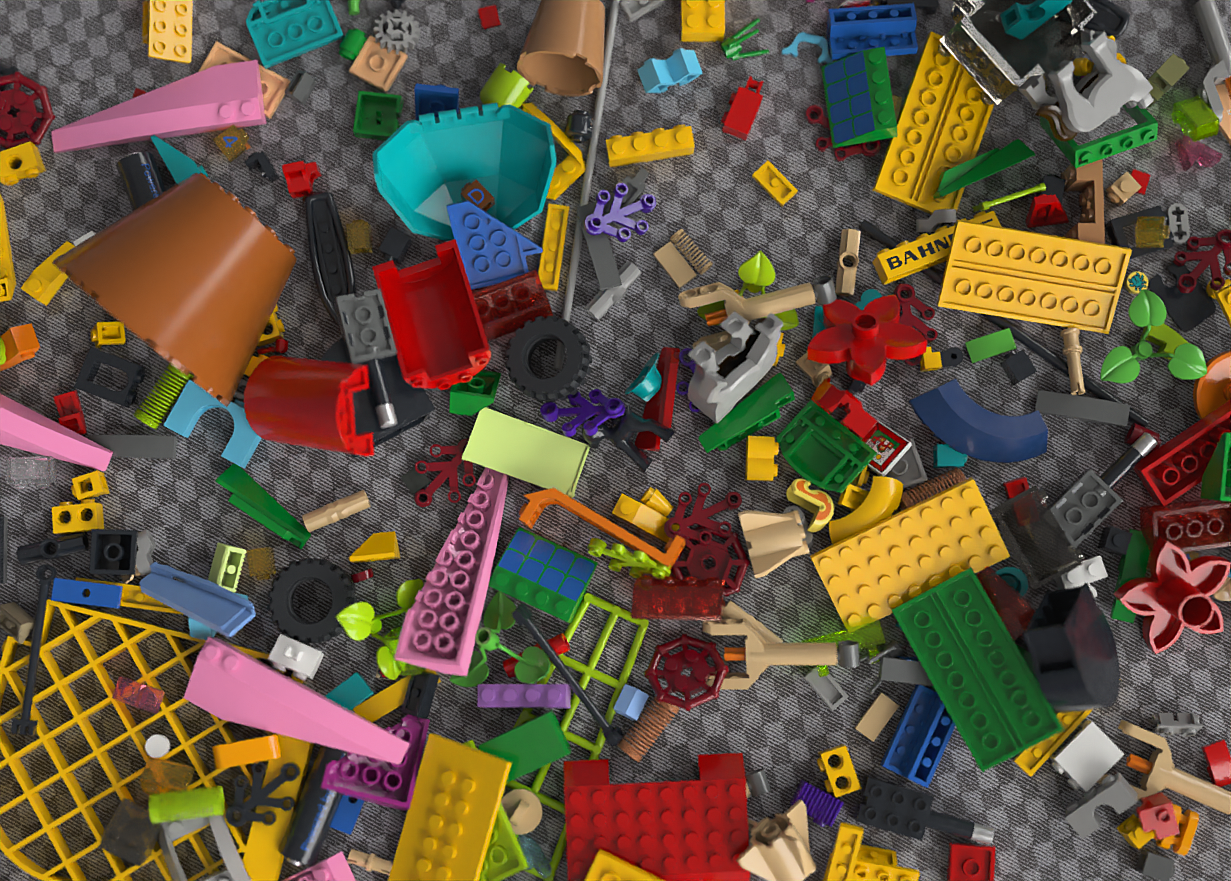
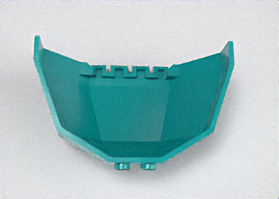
(434, 158)

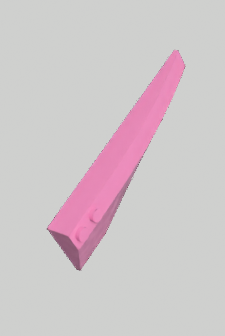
(189, 106)
(40, 435)
(448, 609)
(260, 697)

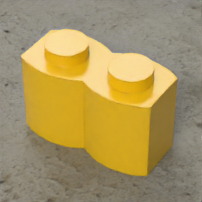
(760, 458)

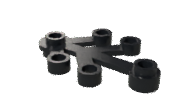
(259, 796)

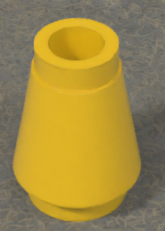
(655, 500)

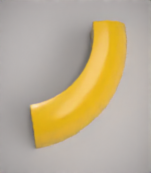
(878, 505)

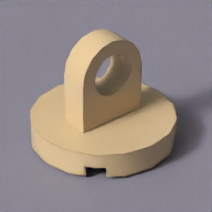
(522, 810)

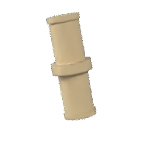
(370, 862)

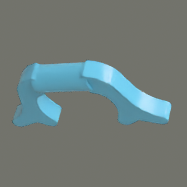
(806, 37)

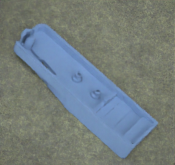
(198, 599)

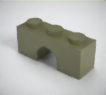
(1166, 76)

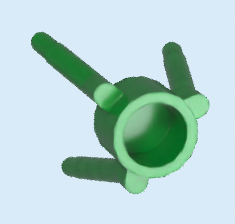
(731, 45)

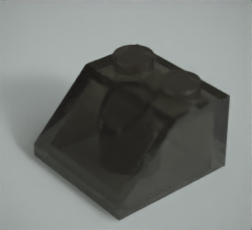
(131, 833)

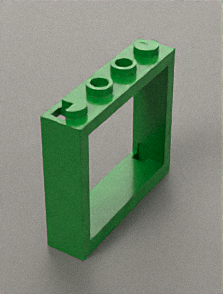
(1111, 144)

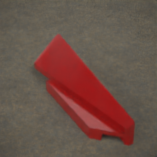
(661, 404)

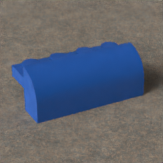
(872, 27)
(920, 737)

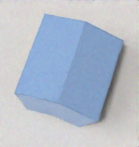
(630, 702)

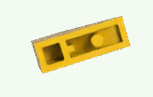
(47, 278)
(642, 517)

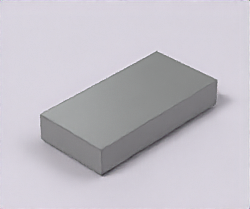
(826, 688)

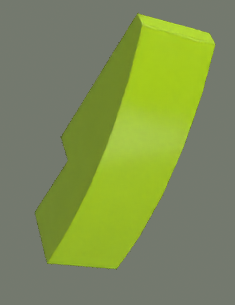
(1165, 338)

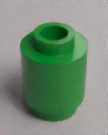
(352, 44)

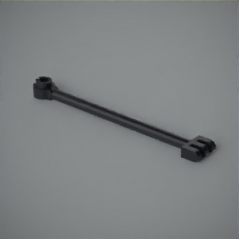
(25, 721)
(612, 734)

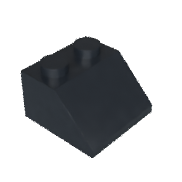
(113, 552)

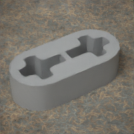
(1181, 222)

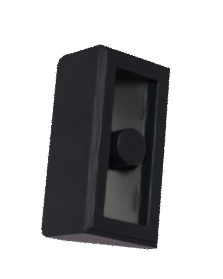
(420, 694)

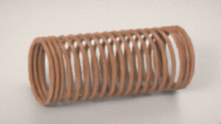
(956, 475)
(659, 724)

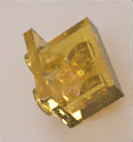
(165, 776)

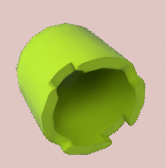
(505, 88)

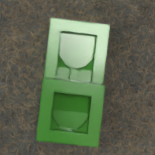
(991, 345)

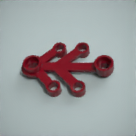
(859, 148)
(1206, 259)
(909, 319)
(447, 469)
(700, 516)

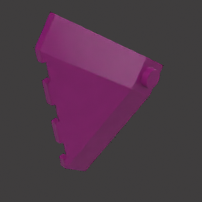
(377, 779)

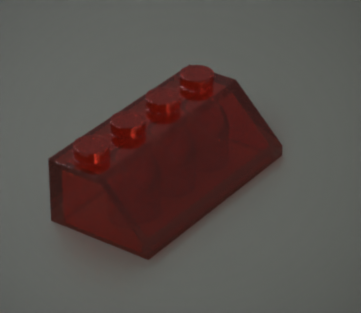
(510, 304)
(1188, 524)
(678, 598)

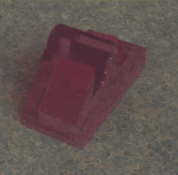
(1190, 151)

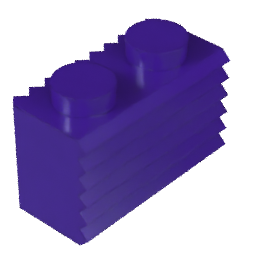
(818, 803)

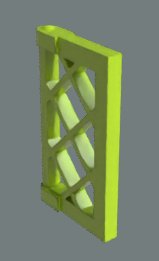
(985, 205)

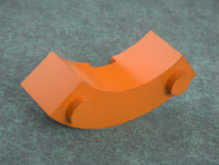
(20, 345)

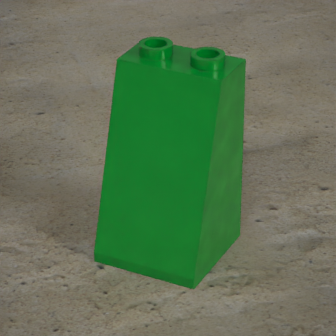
(529, 745)

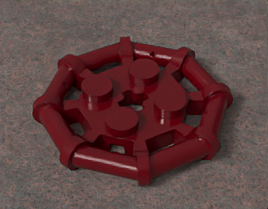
(28, 111)
(720, 556)
(683, 660)

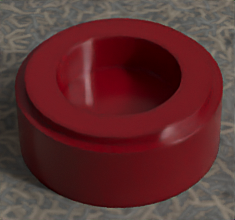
(362, 575)

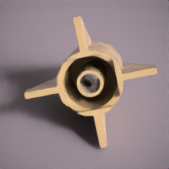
(772, 539)
(780, 846)

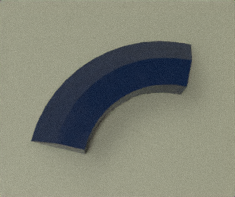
(978, 431)

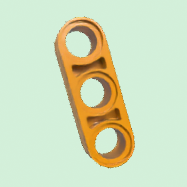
(246, 751)

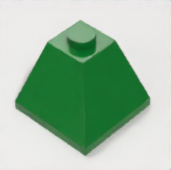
(474, 395)

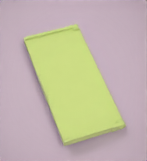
(526, 451)

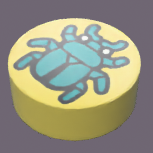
(1136, 282)

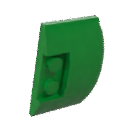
(823, 449)

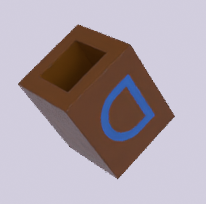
(477, 195)

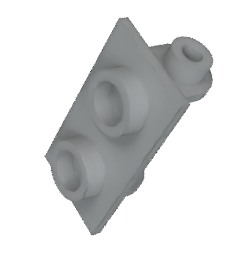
(1186, 724)

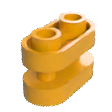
(1187, 828)

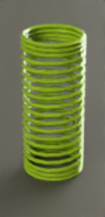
(171, 396)
(204, 799)

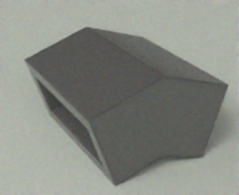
(301, 87)

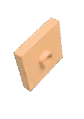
(377, 65)

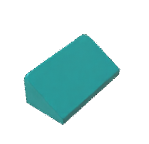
(351, 692)

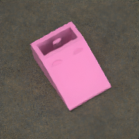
(330, 869)

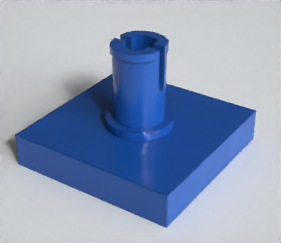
(435, 99)

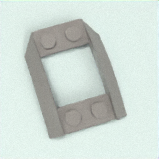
(175, 829)

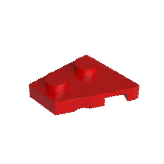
(1046, 211)

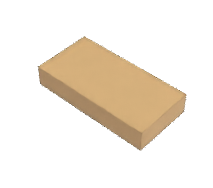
(674, 265)
(876, 716)

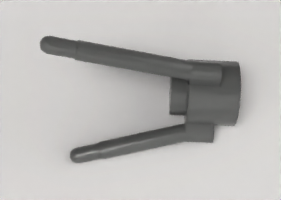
(889, 650)

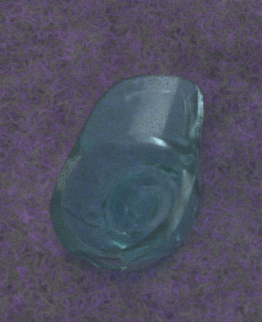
(534, 856)

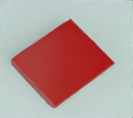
(489, 16)
(1142, 179)

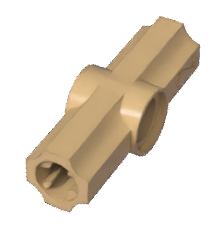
(848, 250)

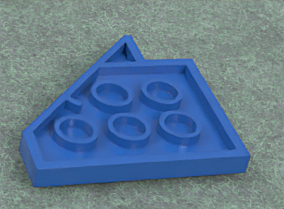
(488, 246)

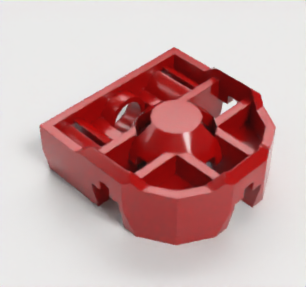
(856, 419)

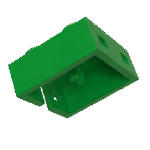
(369, 111)

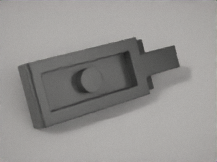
(635, 189)

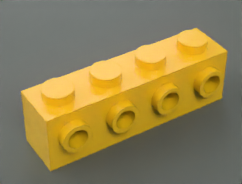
(650, 146)

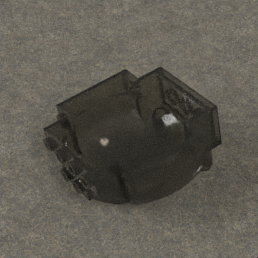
(1003, 61)

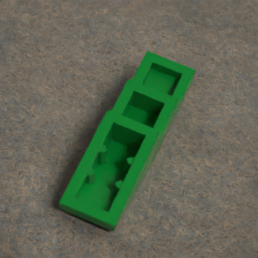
(1130, 567)

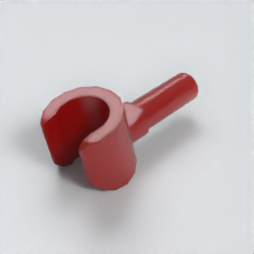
(281, 346)

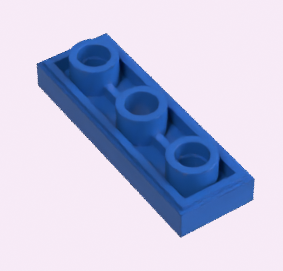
(75, 592)
(347, 814)

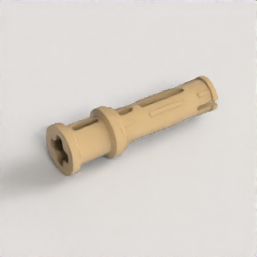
(1072, 351)

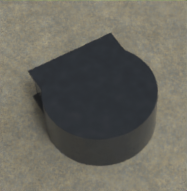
(409, 403)
(1073, 651)

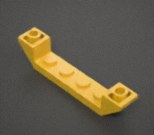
(7, 273)

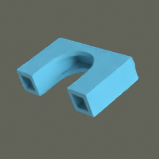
(194, 403)

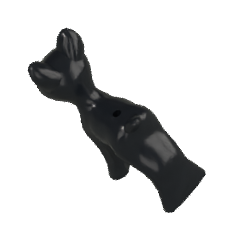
(622, 433)

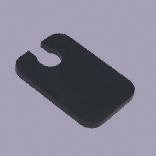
(1185, 309)

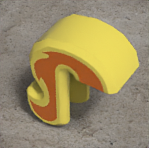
(812, 500)

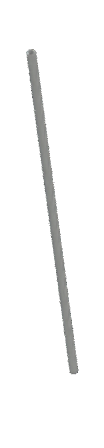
(587, 179)

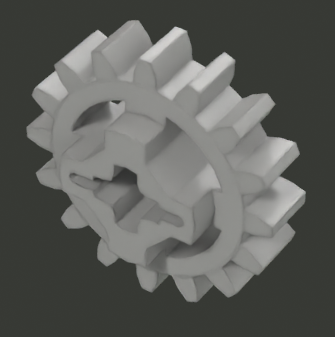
(397, 31)

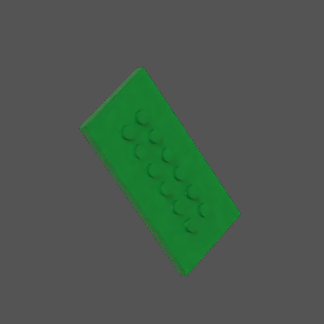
(977, 670)

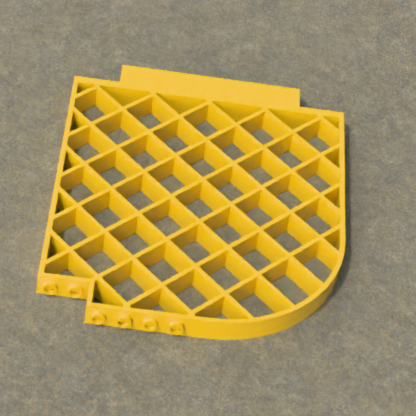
(261, 849)

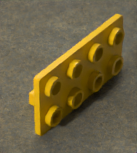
(168, 29)
(878, 865)

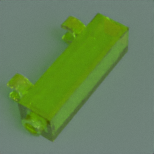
(867, 635)

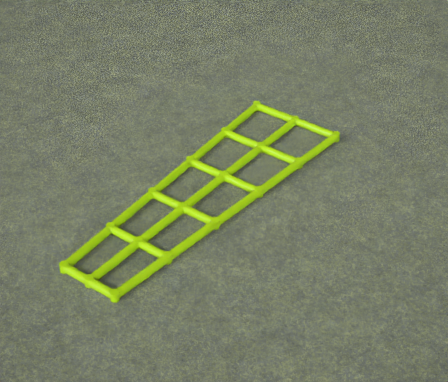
(588, 672)

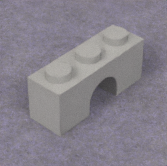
(1113, 792)

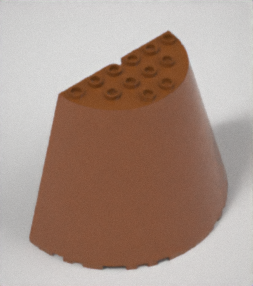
(188, 279)

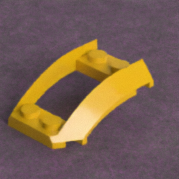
(571, 167)

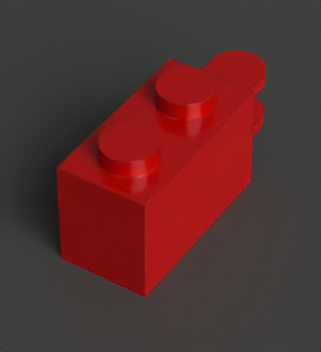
(743, 109)

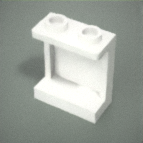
(1086, 757)

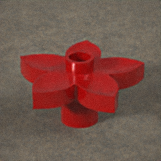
(865, 338)
(1175, 595)

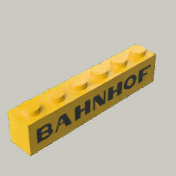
(923, 252)

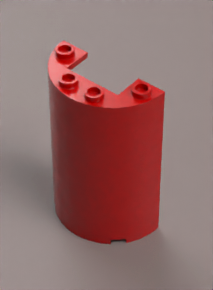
(434, 320)
(307, 403)

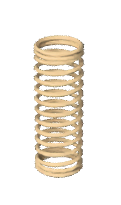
(678, 235)

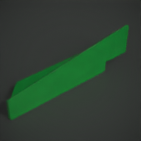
(982, 167)
(750, 415)
(261, 506)

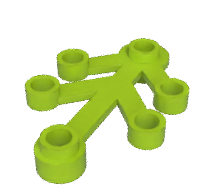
(627, 559)

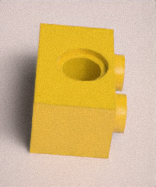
(30, 163)

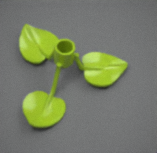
(756, 274)
(360, 621)

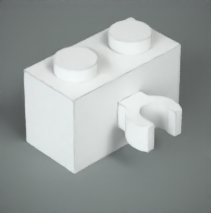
(1090, 571)
(295, 657)

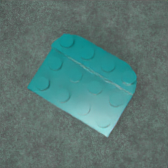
(291, 28)

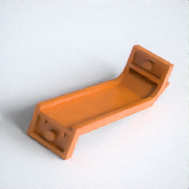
(540, 500)

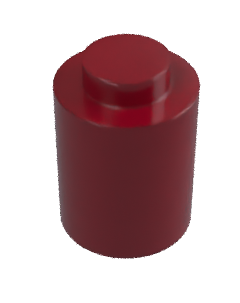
(1136, 431)

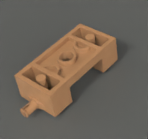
(1089, 181)

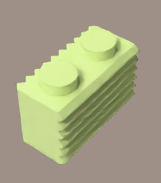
(227, 566)

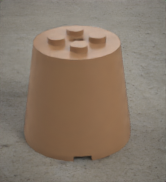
(565, 47)

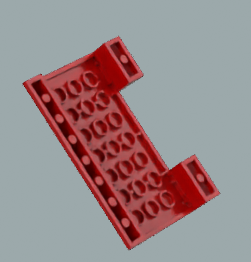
(660, 826)

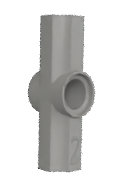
(607, 298)

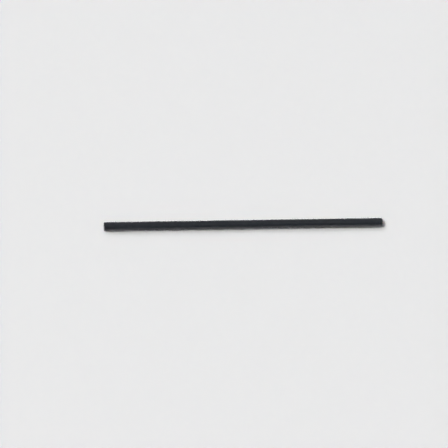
(1017, 333)

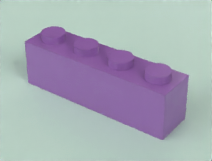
(524, 696)

